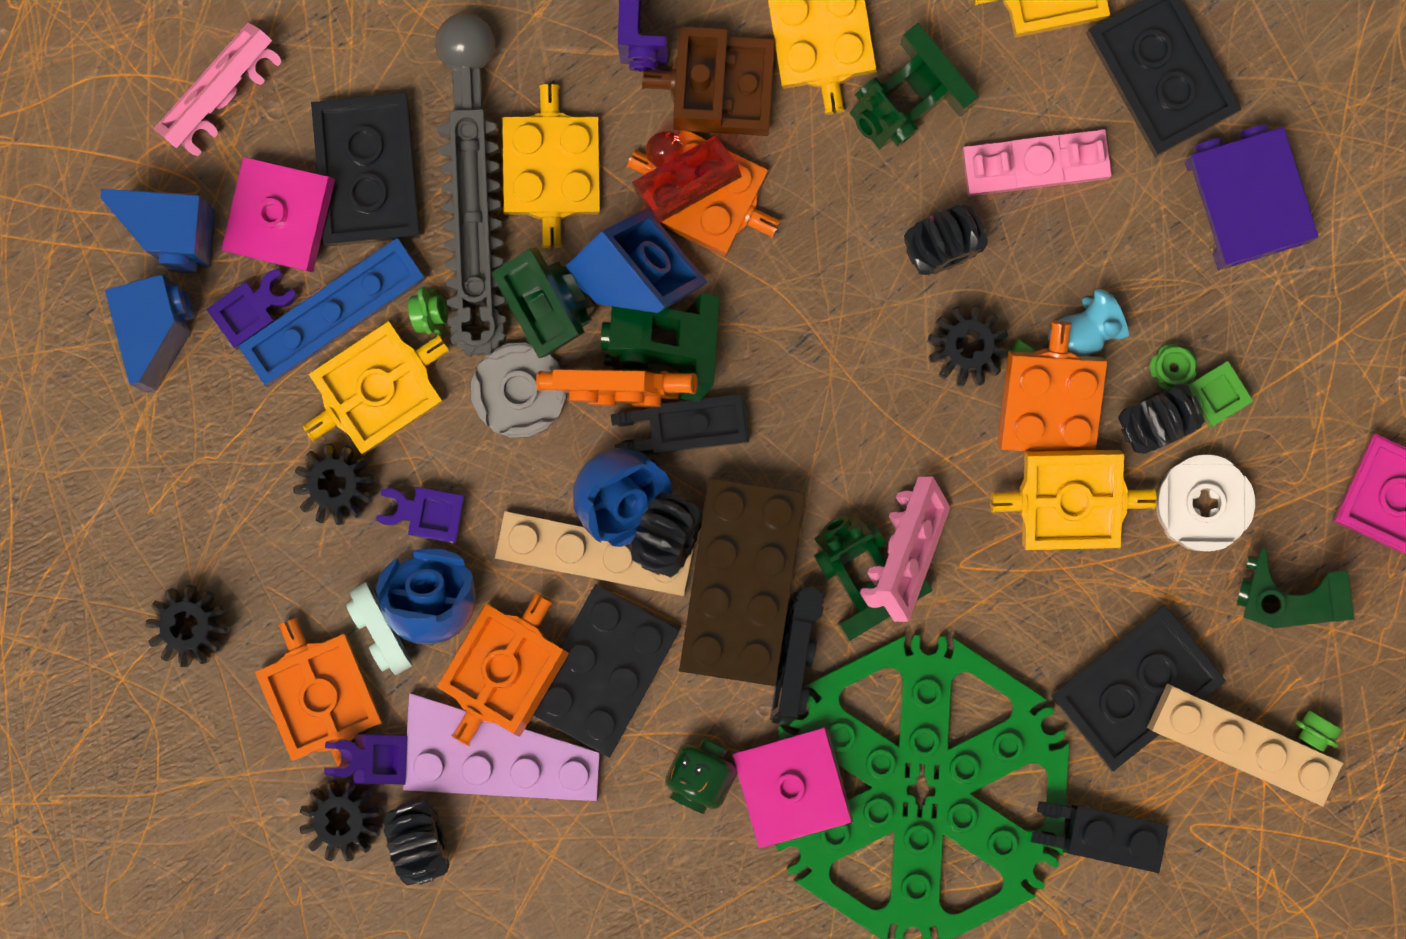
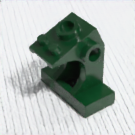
(928, 75)
(544, 301)
(695, 350)
(842, 542)
(1327, 603)

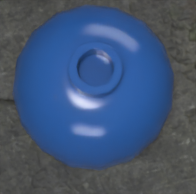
(615, 493)
(427, 596)

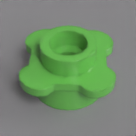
(428, 312)

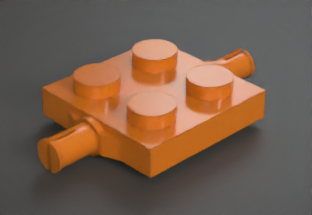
(723, 214)
(609, 387)
(1052, 397)
(502, 670)
(317, 694)

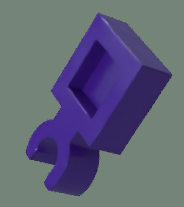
(246, 312)
(431, 514)
(371, 759)

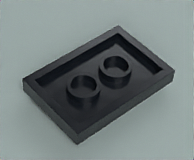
(1163, 72)
(371, 157)
(607, 672)
(1122, 687)

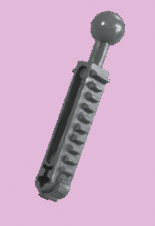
(466, 46)

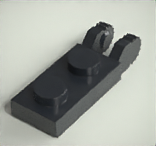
(688, 425)
(796, 652)
(1106, 836)

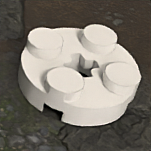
(1185, 523)

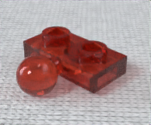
(683, 176)

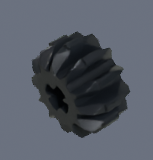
(945, 239)
(978, 359)
(1161, 419)
(326, 498)
(666, 534)
(172, 620)
(324, 818)
(416, 842)

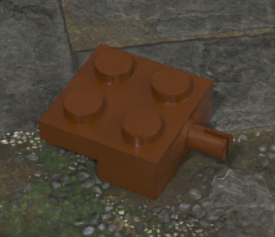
(718, 82)

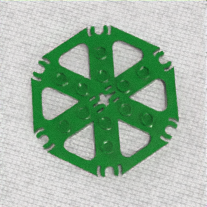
(960, 772)

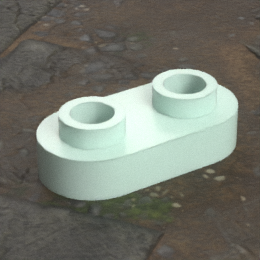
(388, 648)

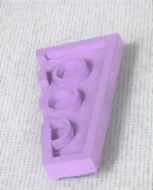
(495, 760)

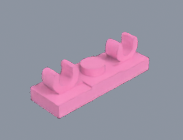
(216, 88)
(1036, 162)
(909, 550)

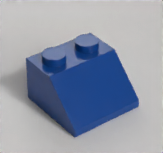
(167, 226)
(635, 266)
(150, 327)

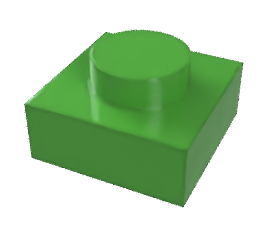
(1220, 394)

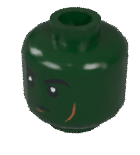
(700, 776)

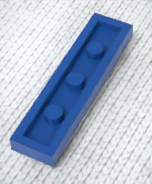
(331, 312)

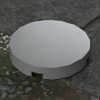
(508, 395)

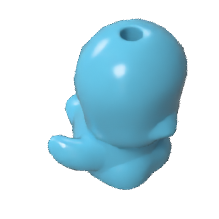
(1096, 324)

